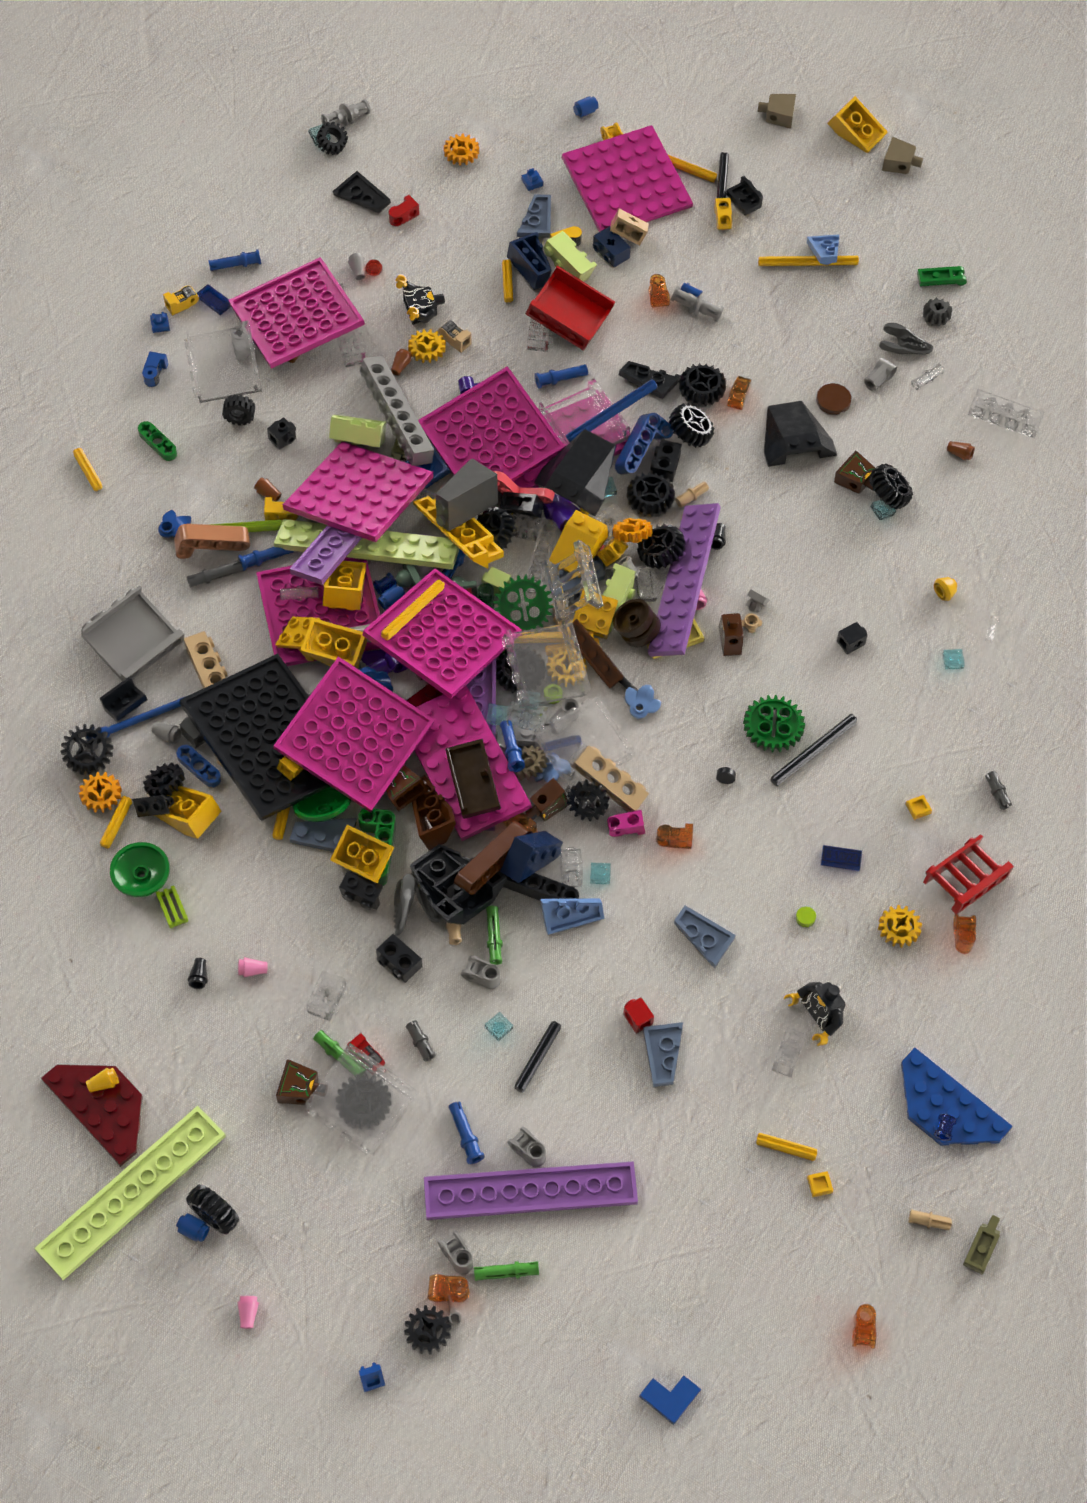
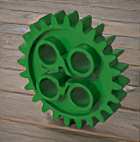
(541, 601)
(756, 721)

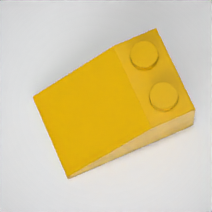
(857, 125)
(579, 528)
(345, 586)
(328, 641)
(191, 812)
(362, 853)

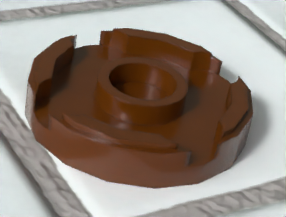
(833, 398)

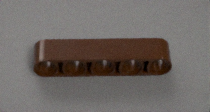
(489, 860)

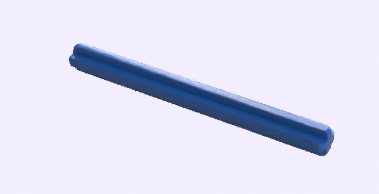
(614, 409)

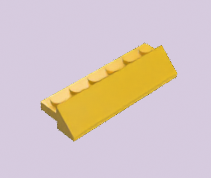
(469, 536)

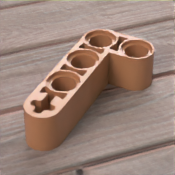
(210, 537)

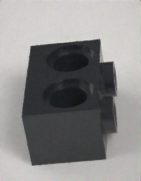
(667, 456)
(522, 504)
(402, 955)

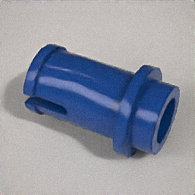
(690, 289)

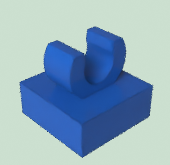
(532, 179)
(159, 322)
(371, 1377)

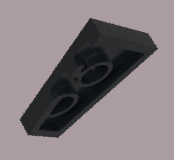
(362, 192)
(641, 374)

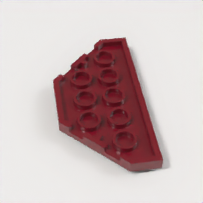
(107, 1114)

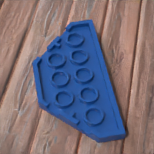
(934, 1092)

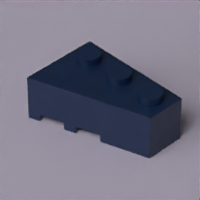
(530, 260)
(530, 854)

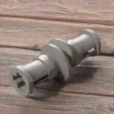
(346, 113)
(697, 303)

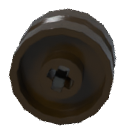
(636, 623)

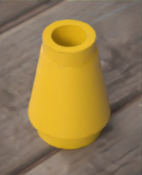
(103, 1080)

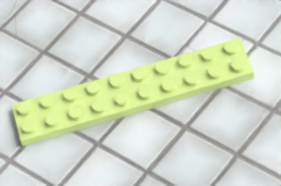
(390, 547)
(129, 1193)

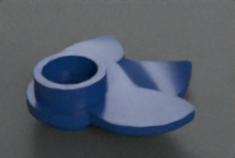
(172, 522)

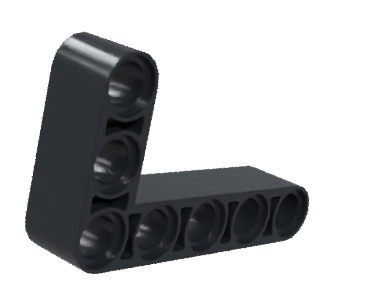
(541, 891)

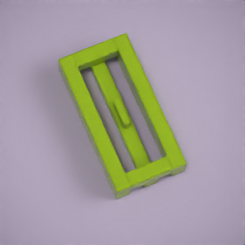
(165, 892)

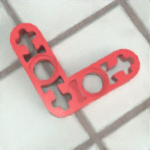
(505, 484)

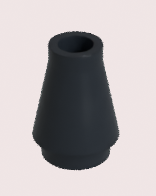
(719, 537)
(198, 974)

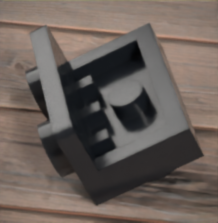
(745, 196)
(122, 699)
(361, 890)

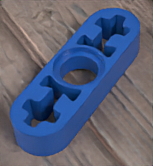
(196, 758)

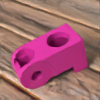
(626, 824)

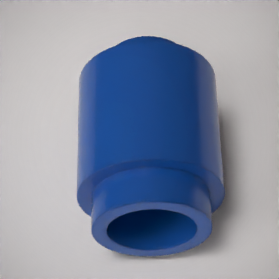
(585, 106)
(390, 596)
(192, 1227)

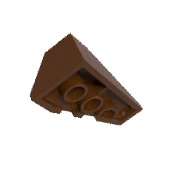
(433, 816)

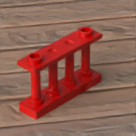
(974, 891)

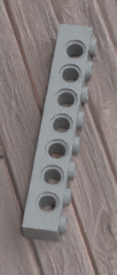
(397, 411)

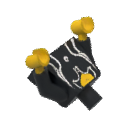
(419, 300)
(824, 1006)

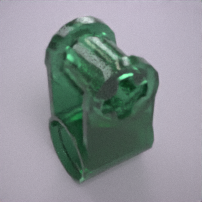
(486, 588)

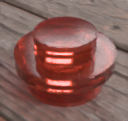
(373, 267)

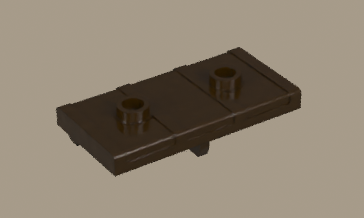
(472, 778)

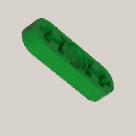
(158, 448)

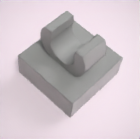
(758, 599)

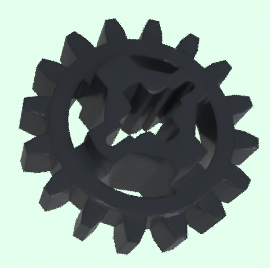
(164, 780)
(591, 792)
(433, 1324)

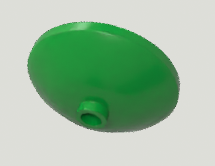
(322, 806)
(136, 860)

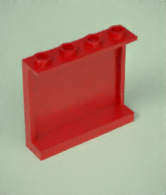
(570, 308)

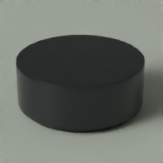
(726, 775)

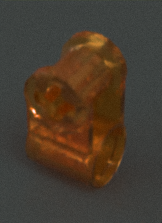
(658, 291)
(964, 929)
(442, 1286)
(864, 1331)

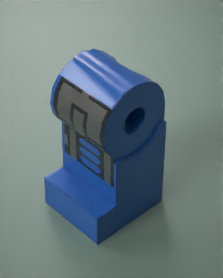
(152, 368)

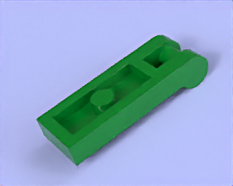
(941, 276)

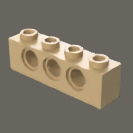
(199, 644)
(583, 765)

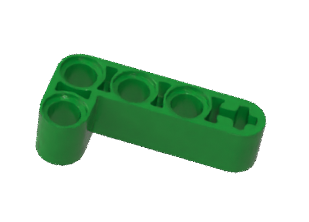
(381, 831)

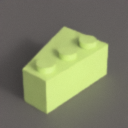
(566, 255)
(357, 430)
(620, 586)

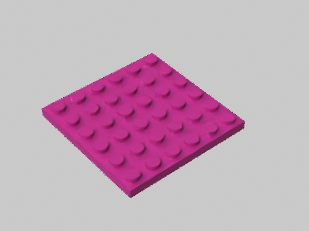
(628, 175)
(296, 312)
(493, 426)
(358, 491)
(279, 611)
(447, 638)
(354, 734)

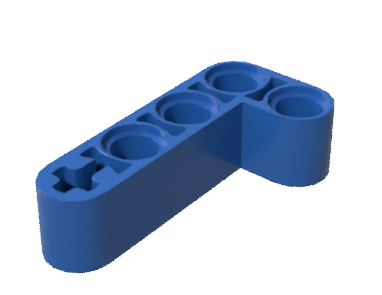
(657, 429)

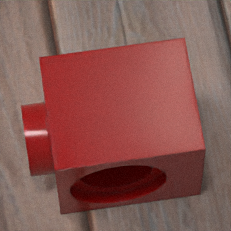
(638, 1014)

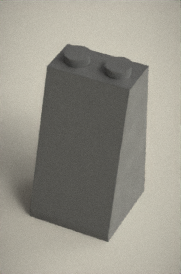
(466, 495)

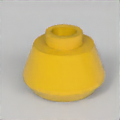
(945, 588)

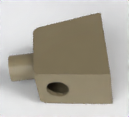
(779, 109)
(901, 157)

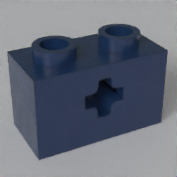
(611, 247)

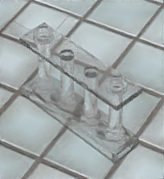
(588, 583)

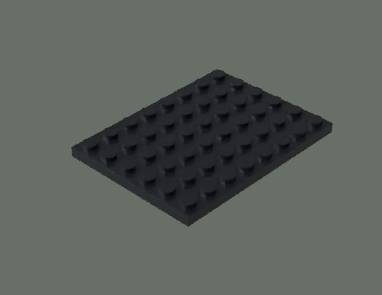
(242, 723)

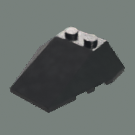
(793, 431)
(580, 471)
(436, 876)

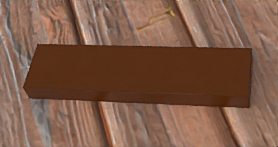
(596, 656)

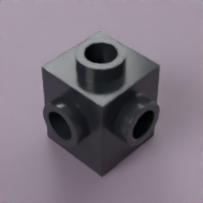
(281, 433)

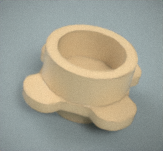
(753, 618)

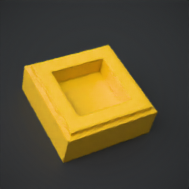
(918, 807)
(820, 1184)

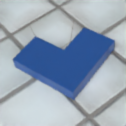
(670, 1404)

